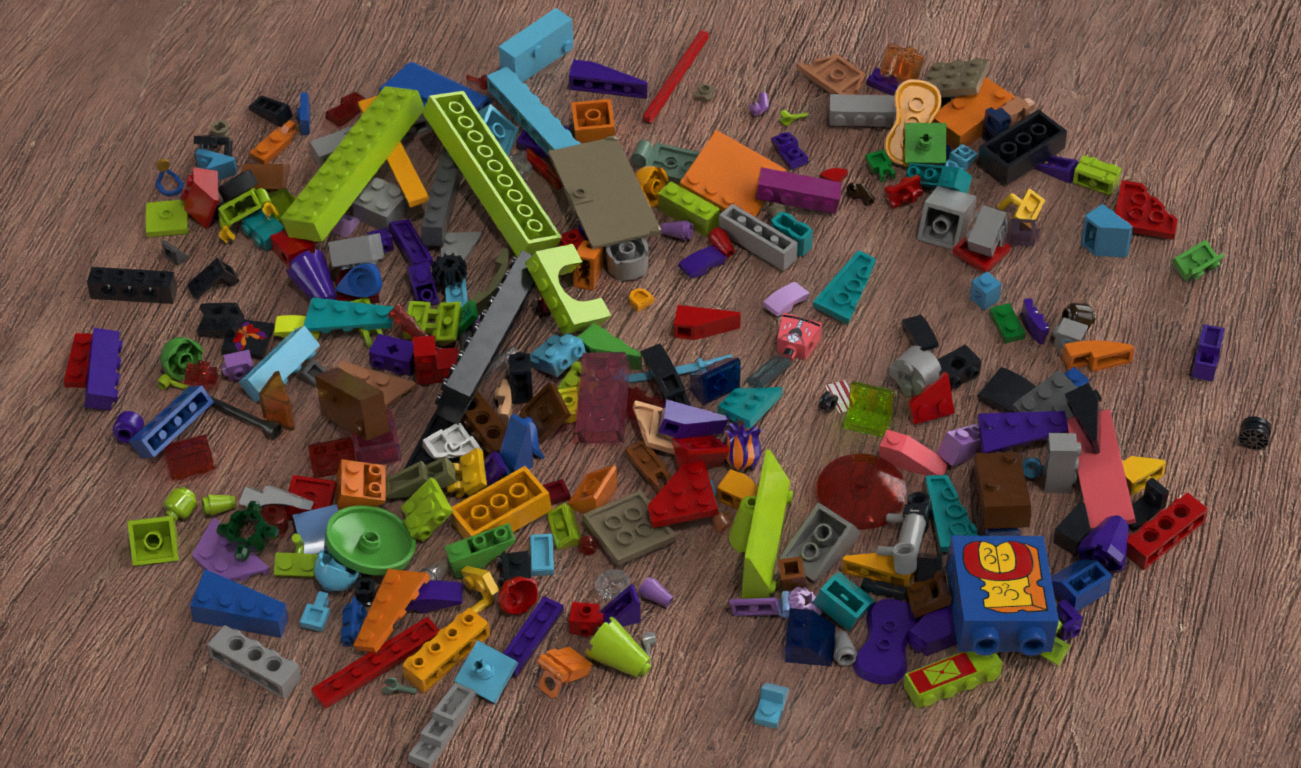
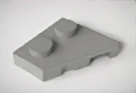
(460, 243)

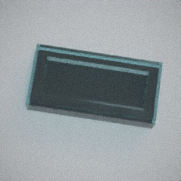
(768, 371)

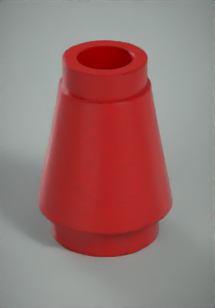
(719, 239)

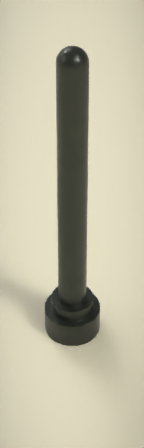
(270, 428)

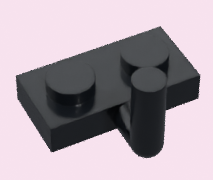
(213, 141)

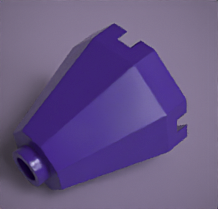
(1107, 544)

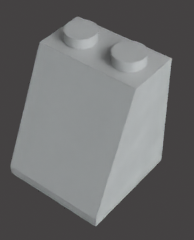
(946, 217)

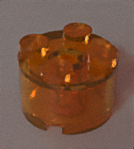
(902, 62)

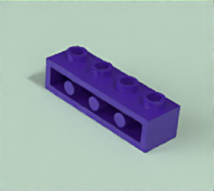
(102, 369)

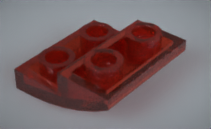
(189, 457)

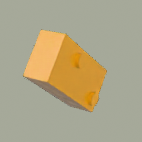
(510, 500)

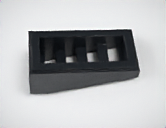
(272, 111)

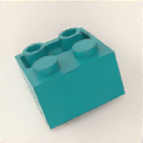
(843, 601)

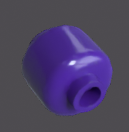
(127, 426)

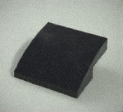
(1005, 389)

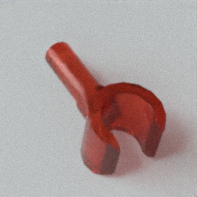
(482, 81)

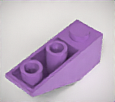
(960, 445)

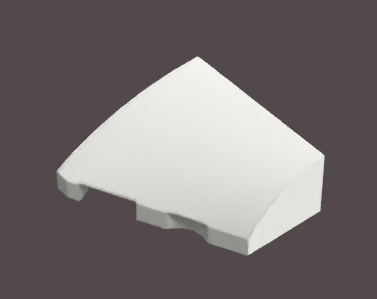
(450, 443)

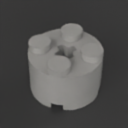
(628, 259)
(915, 370)

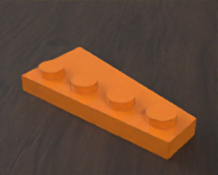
(388, 606)

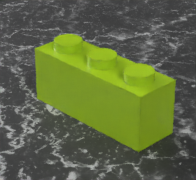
(684, 205)

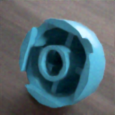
(333, 574)

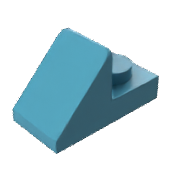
(771, 705)

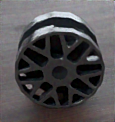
(1256, 431)

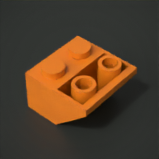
(360, 484)

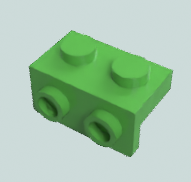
(1196, 260)

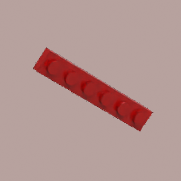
(374, 663)

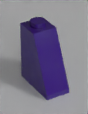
(934, 632)

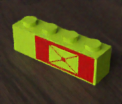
(950, 677)

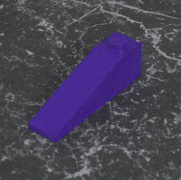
(596, 78)

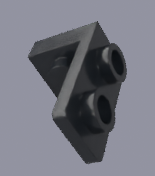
(214, 272)
(1150, 504)

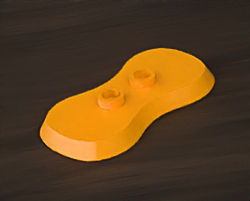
(914, 103)

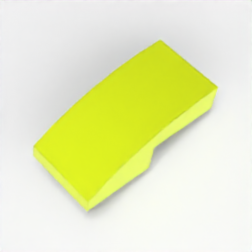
(287, 323)

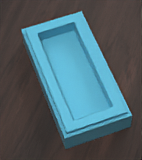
(541, 554)

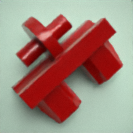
(904, 192)

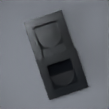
(920, 332)

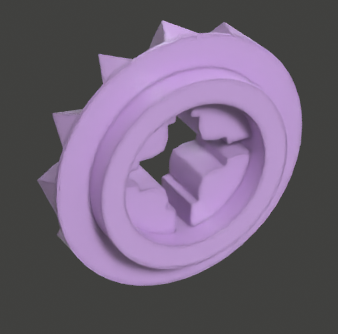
(797, 599)

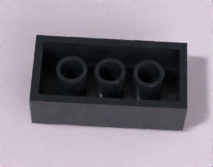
(1022, 147)

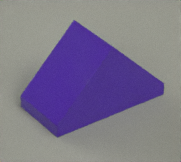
(624, 608)

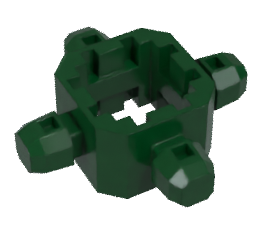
(256, 541)

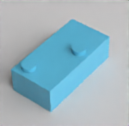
(537, 45)

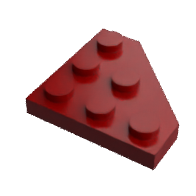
(1144, 212)
(684, 497)

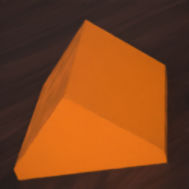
(594, 490)

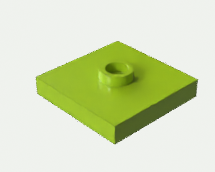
(166, 218)

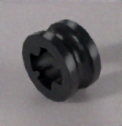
(828, 401)

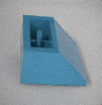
(1106, 233)

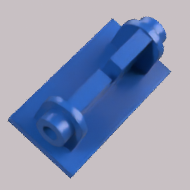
(354, 615)

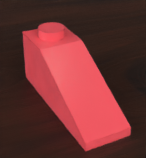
(911, 455)

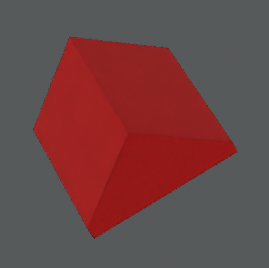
(698, 449)

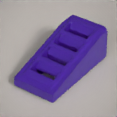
(1062, 169)

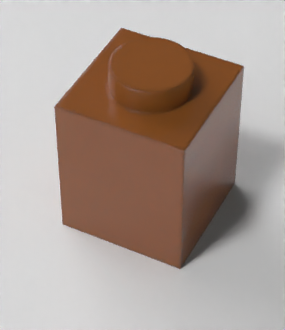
(792, 573)

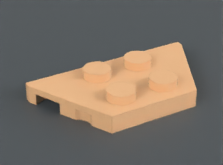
(648, 422)

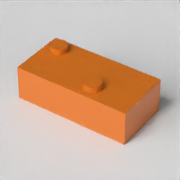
(966, 113)

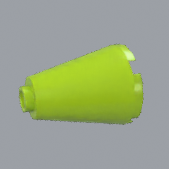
(741, 524)
(619, 650)

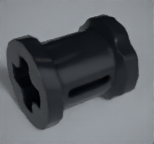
(365, 589)

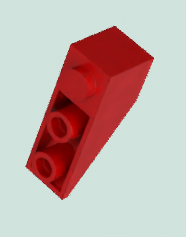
(699, 322)

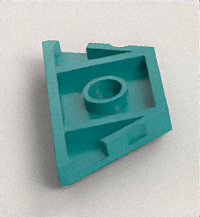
(749, 403)

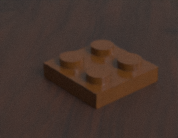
(546, 411)

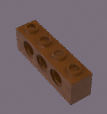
(484, 425)

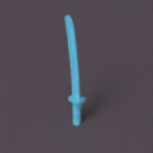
(680, 369)

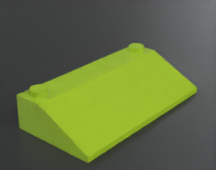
(766, 530)

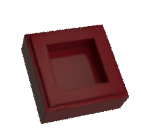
(557, 491)

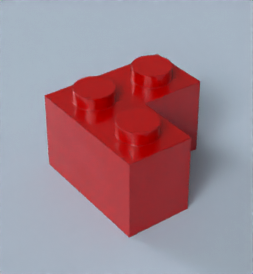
(431, 363)

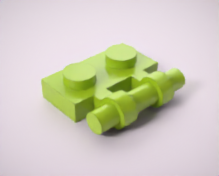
(422, 313)

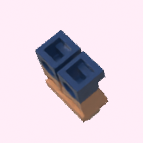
(1006, 116)

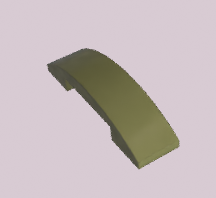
(501, 266)

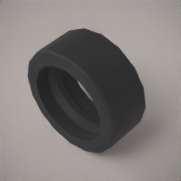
(237, 185)

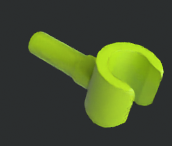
(787, 118)
(166, 381)

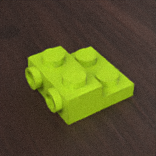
(426, 510)

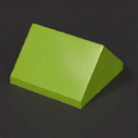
(153, 540)

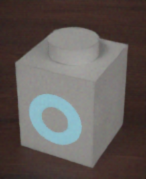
(1069, 332)

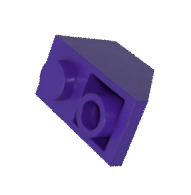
(422, 282)

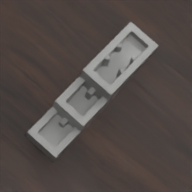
(442, 726)

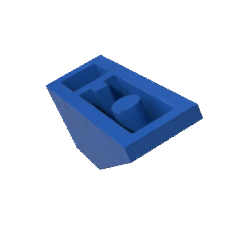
(517, 445)

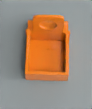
(562, 666)

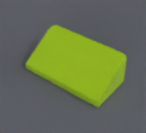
(448, 323)
(564, 526)

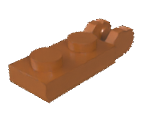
(648, 464)

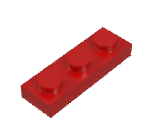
(78, 361)

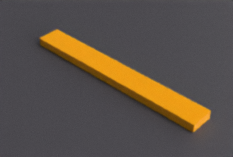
(402, 169)

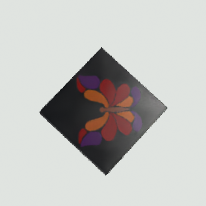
(252, 337)

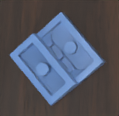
(312, 528)

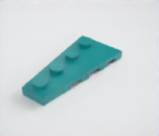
(846, 288)
(946, 511)

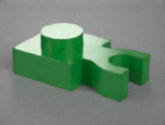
(880, 163)

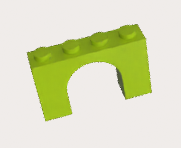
(568, 313)

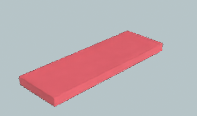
(1102, 474)

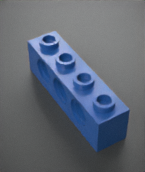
(171, 421)

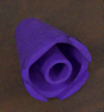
(312, 275)

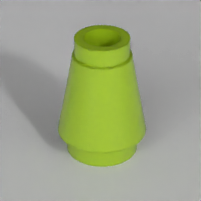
(217, 504)

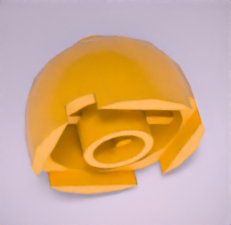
(652, 181)

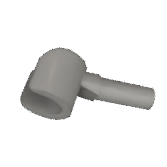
(648, 640)

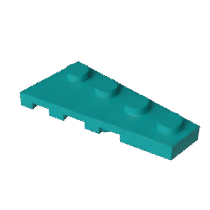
(335, 314)

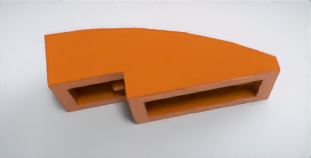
(1097, 354)

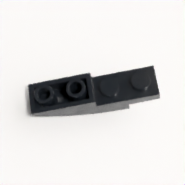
(664, 374)

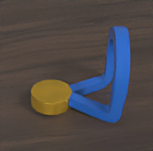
(163, 166)

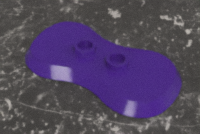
(884, 651)

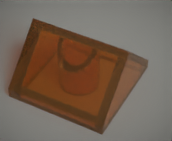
(276, 402)

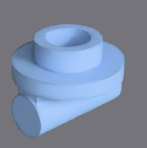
(784, 604)

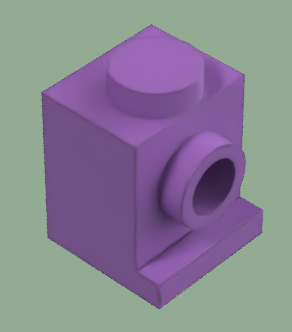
(237, 365)

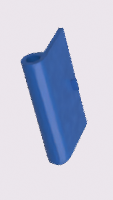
(431, 83)

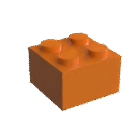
(592, 120)

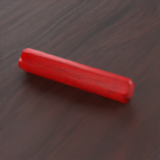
(544, 169)

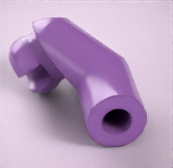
(760, 107)

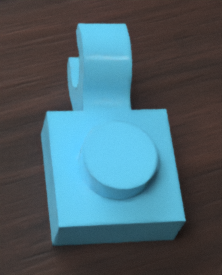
(316, 614)

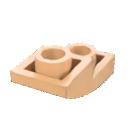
(503, 395)

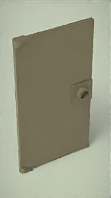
(604, 192)

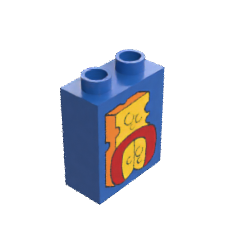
(1001, 594)

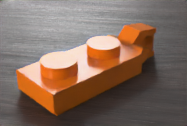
(274, 143)

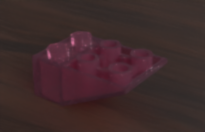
(380, 449)

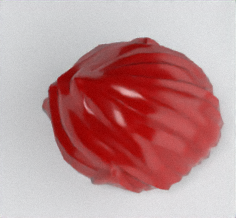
(518, 595)

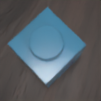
(985, 290)

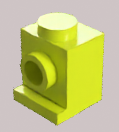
(571, 400)

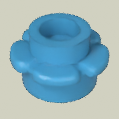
(1038, 468)

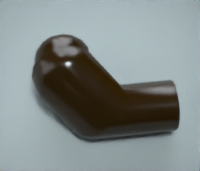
(860, 191)

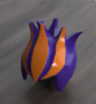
(744, 446)

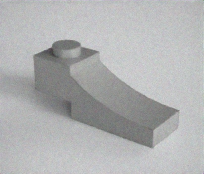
(274, 496)

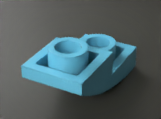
(961, 157)

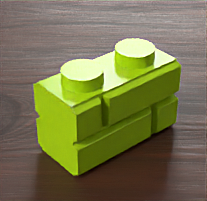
(1097, 175)

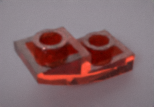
(346, 110)

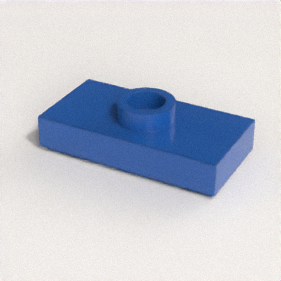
(303, 113)

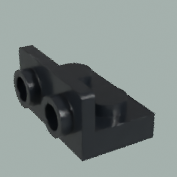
(220, 319)
(514, 565)

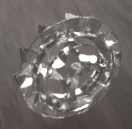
(616, 577)

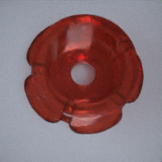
(587, 545)

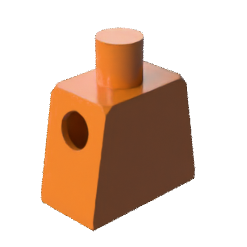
(593, 261)

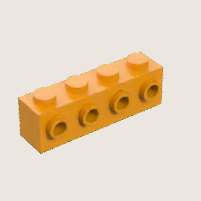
(445, 650)

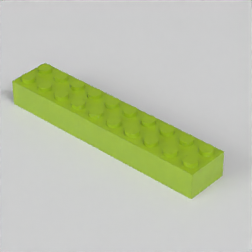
(352, 164)
(490, 173)

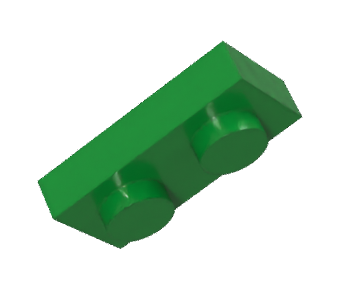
(1007, 323)

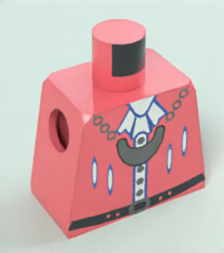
(797, 336)

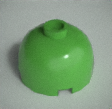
(177, 354)

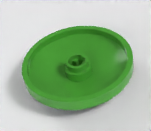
(369, 540)

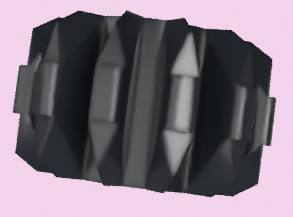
(449, 270)

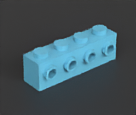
(285, 358)

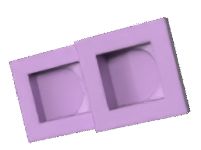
(784, 298)

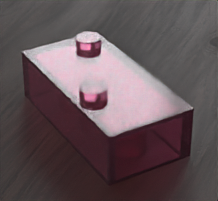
(602, 397)

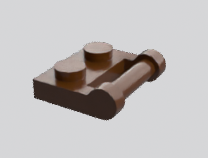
(922, 598)

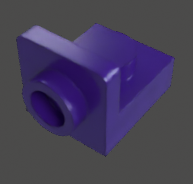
(386, 238)
(1070, 619)

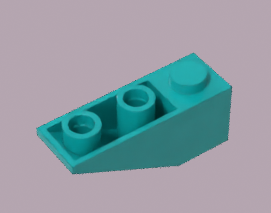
(943, 176)

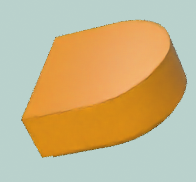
(640, 299)

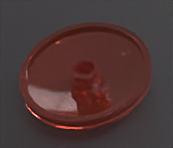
(862, 489)

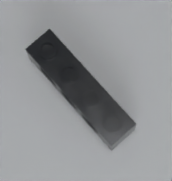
(132, 285)

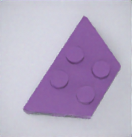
(217, 556)

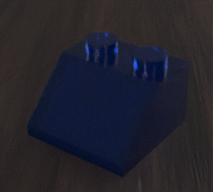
(716, 380)
(809, 638)

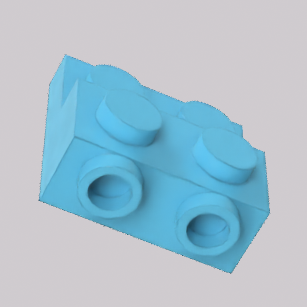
(557, 354)

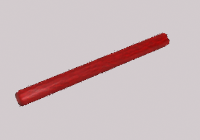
(675, 76)

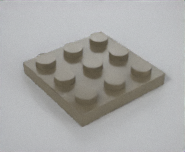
(958, 77)
(626, 529)

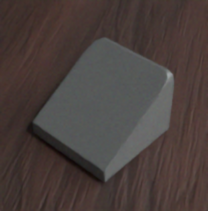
(173, 253)
(309, 372)

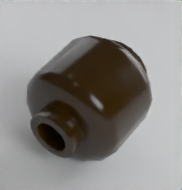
(1080, 313)

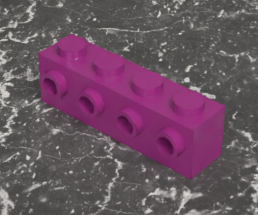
(798, 190)

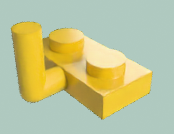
(1027, 207)
(480, 581)

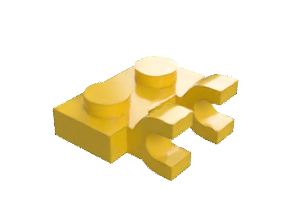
(473, 474)

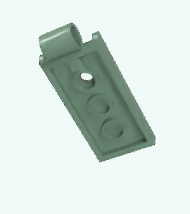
(662, 155)

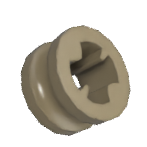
(220, 124)

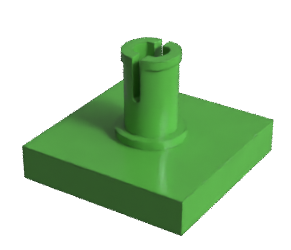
(925, 143)

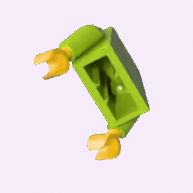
(241, 207)

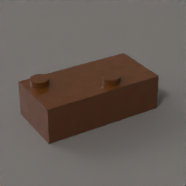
(352, 403)
(1002, 490)

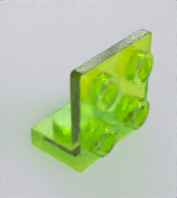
(869, 409)

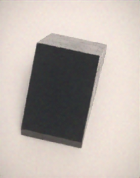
(927, 566)

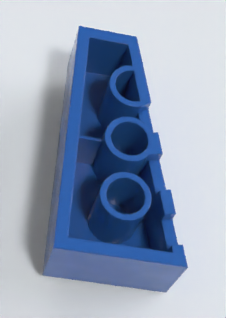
(228, 603)

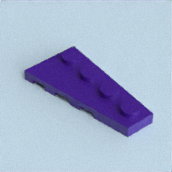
(1008, 430)

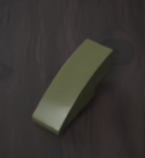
(410, 479)

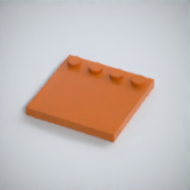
(727, 174)

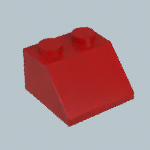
(201, 195)

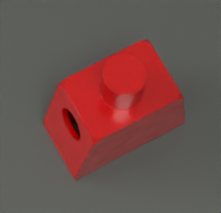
(288, 248)

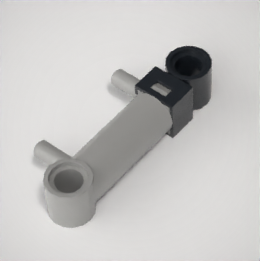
(915, 523)

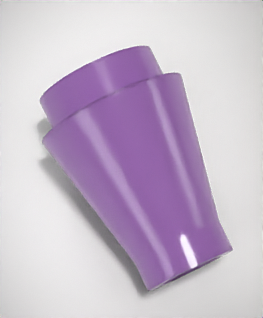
(680, 229)
(655, 592)

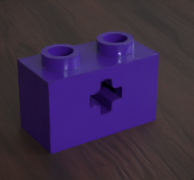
(392, 355)

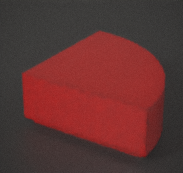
(834, 174)

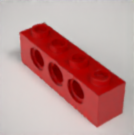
(1165, 530)

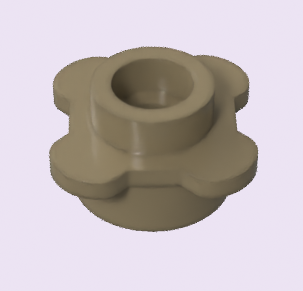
(704, 92)

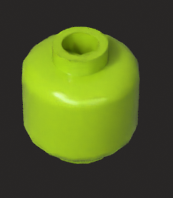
(180, 503)

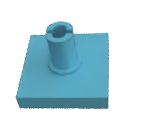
(486, 671)

